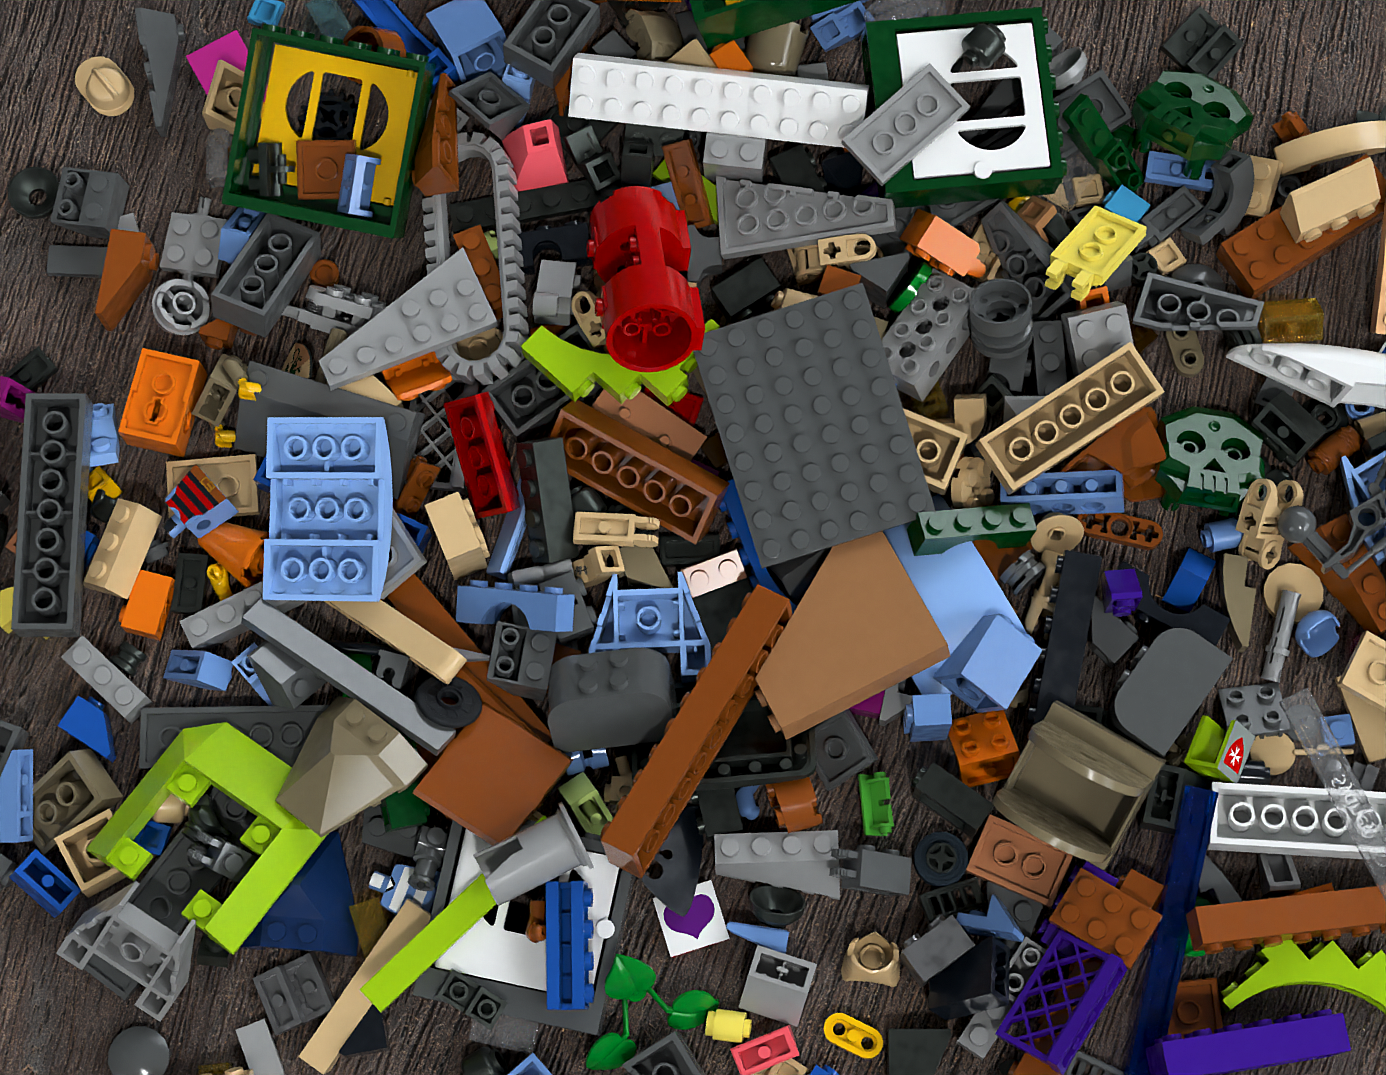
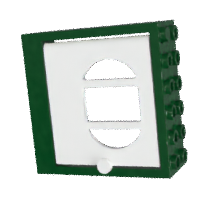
(938, 43)

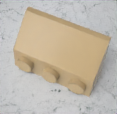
(1331, 201)
(122, 549)

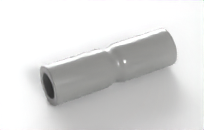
(539, 574)

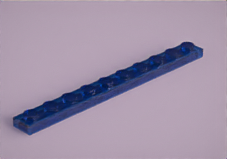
(1173, 931)

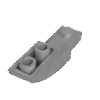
(981, 1029)

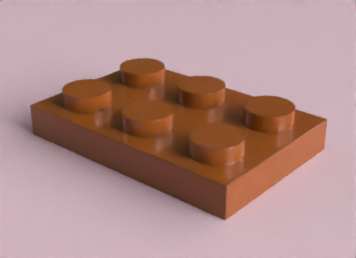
(1105, 917)

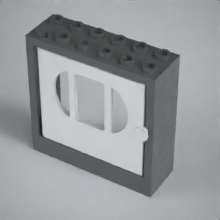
(511, 956)

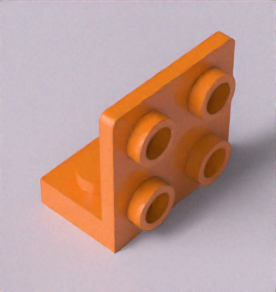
(983, 747)

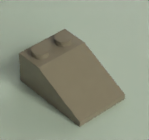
(69, 796)

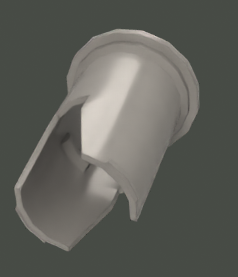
(532, 857)

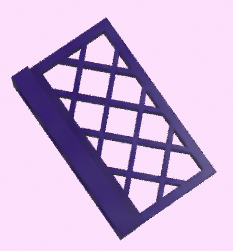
(1081, 1018)

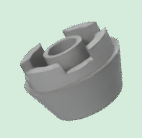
(180, 307)

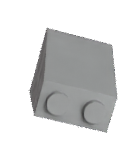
(734, 157)

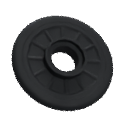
(463, 713)

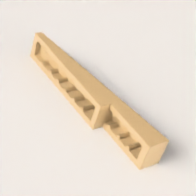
(352, 1005)

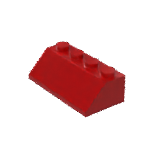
(482, 455)

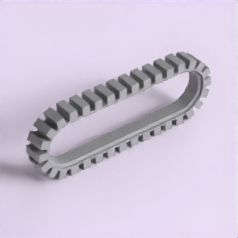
(509, 261)

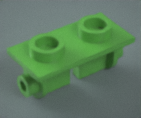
(876, 816)

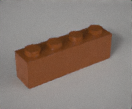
(1364, 588)

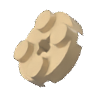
(972, 485)

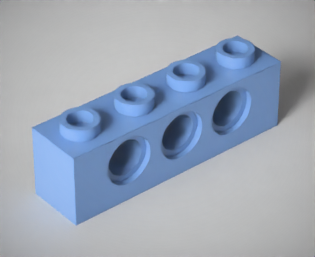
(1071, 493)

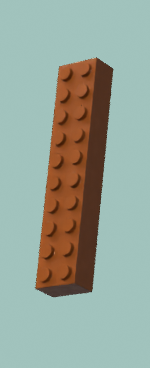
(695, 734)

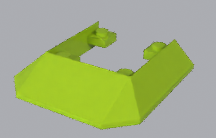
(253, 779)

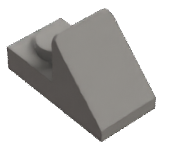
(893, 703)

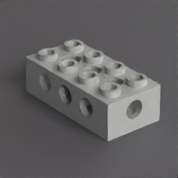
(928, 334)

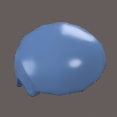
(1317, 632)

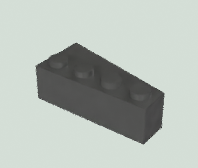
(665, 1057)

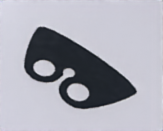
(681, 872)

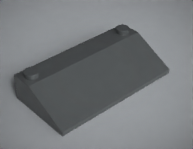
(297, 396)

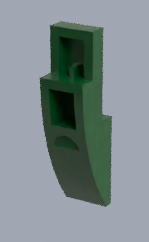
(1100, 147)

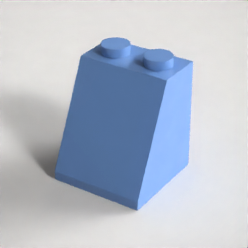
(469, 38)
(989, 664)

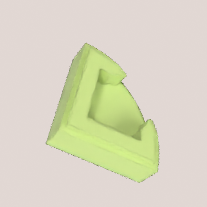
(492, 242)

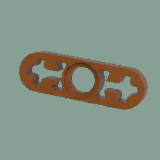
(1137, 542)

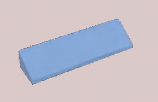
(508, 540)

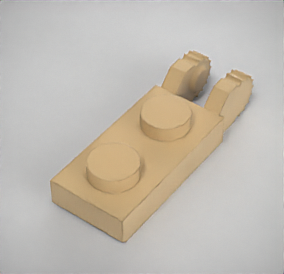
(614, 529)

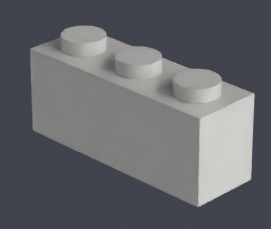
(106, 679)

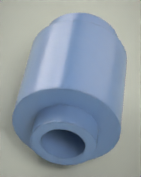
(1221, 535)

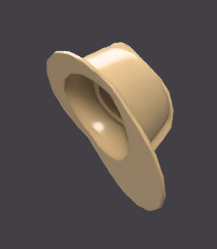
(104, 86)

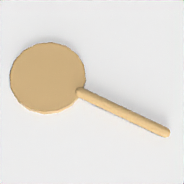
(1278, 752)

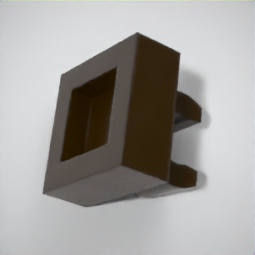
(1142, 337)

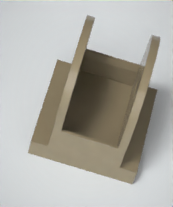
(1078, 785)

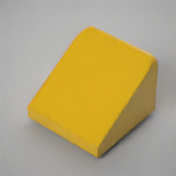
(100, 480)

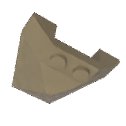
(347, 766)

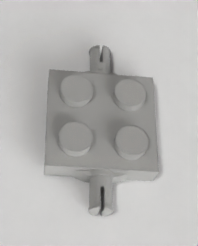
(193, 243)

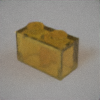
(1291, 321)

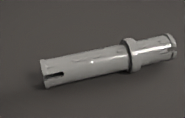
(1280, 636)

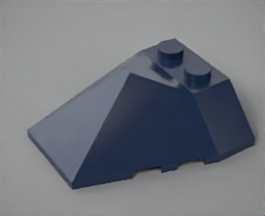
(312, 908)

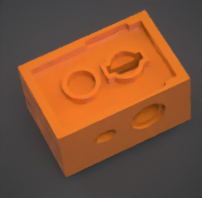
(162, 402)

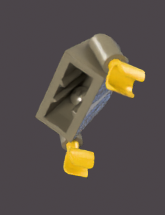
(219, 392)

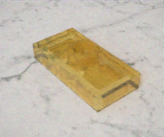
(369, 923)

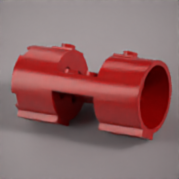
(646, 305)

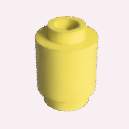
(728, 1025)

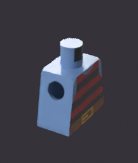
(197, 505)

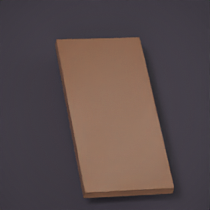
(653, 422)

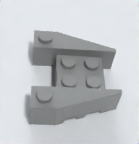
(136, 947)

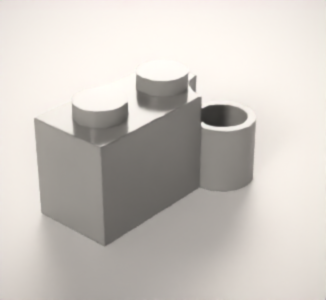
(555, 292)

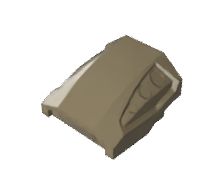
(655, 34)

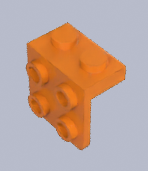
(416, 376)

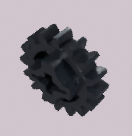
(335, 110)

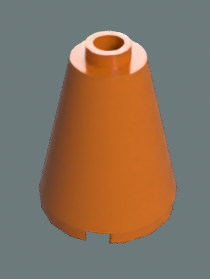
(237, 550)

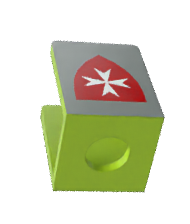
(1231, 755)

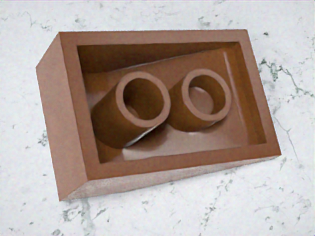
(125, 274)

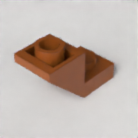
(220, 334)

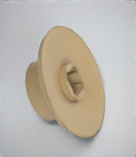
(1057, 533)

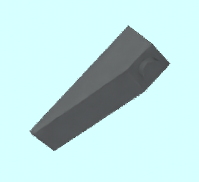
(1185, 306)

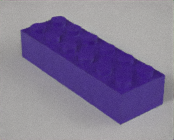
(1250, 1048)

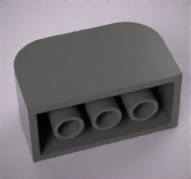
(1165, 688)
(610, 699)

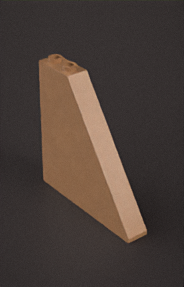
(848, 638)

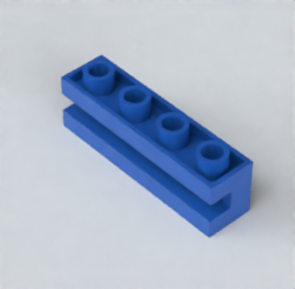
(567, 945)

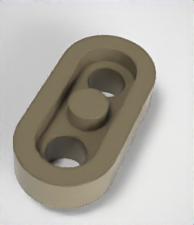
(1182, 347)

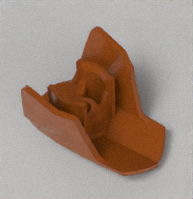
(1132, 451)

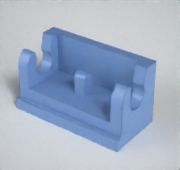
(357, 185)

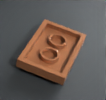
(1018, 861)

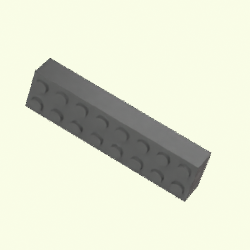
(52, 515)

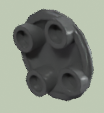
(139, 1052)

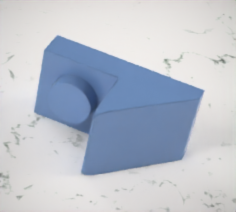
(995, 923)

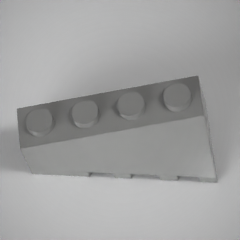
(781, 859)

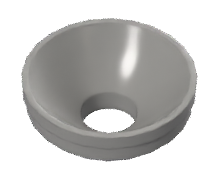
(1068, 68)

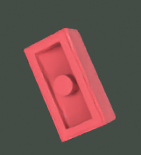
(765, 1051)

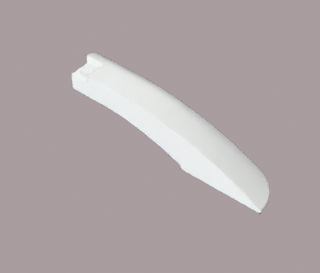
(1320, 370)

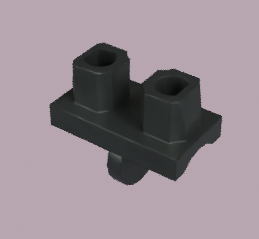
(271, 169)

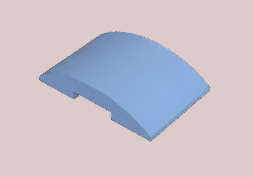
(328, 509)
(954, 589)

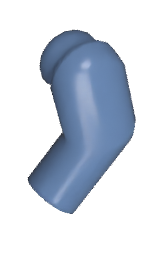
(746, 802)

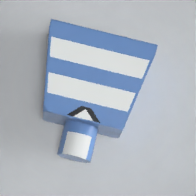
(397, 890)

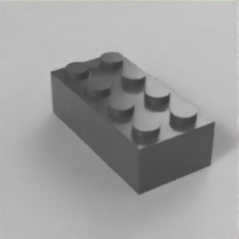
(266, 274)
(528, 399)

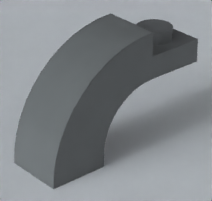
(1228, 201)

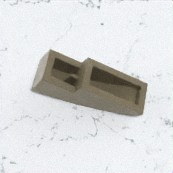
(1236, 599)

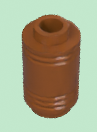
(1328, 453)

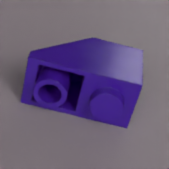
(1120, 591)

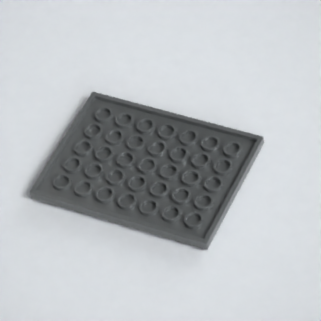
(812, 426)

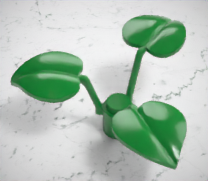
(630, 981)

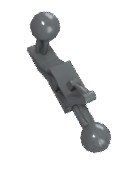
(1299, 525)

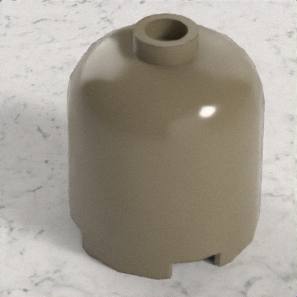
(777, 49)

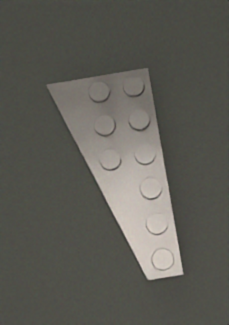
(787, 217)
(427, 317)

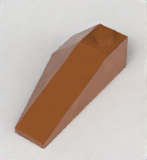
(438, 148)

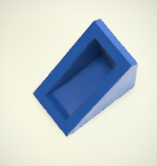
(1189, 581)

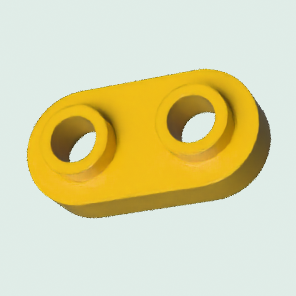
(854, 1033)

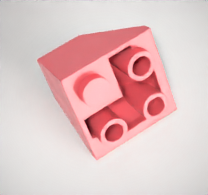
(536, 155)

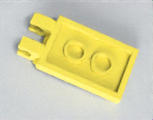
(1093, 251)

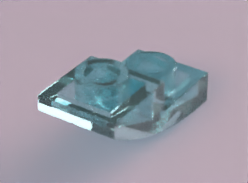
(329, 18)

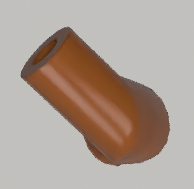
(536, 927)

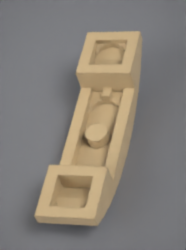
(1331, 145)

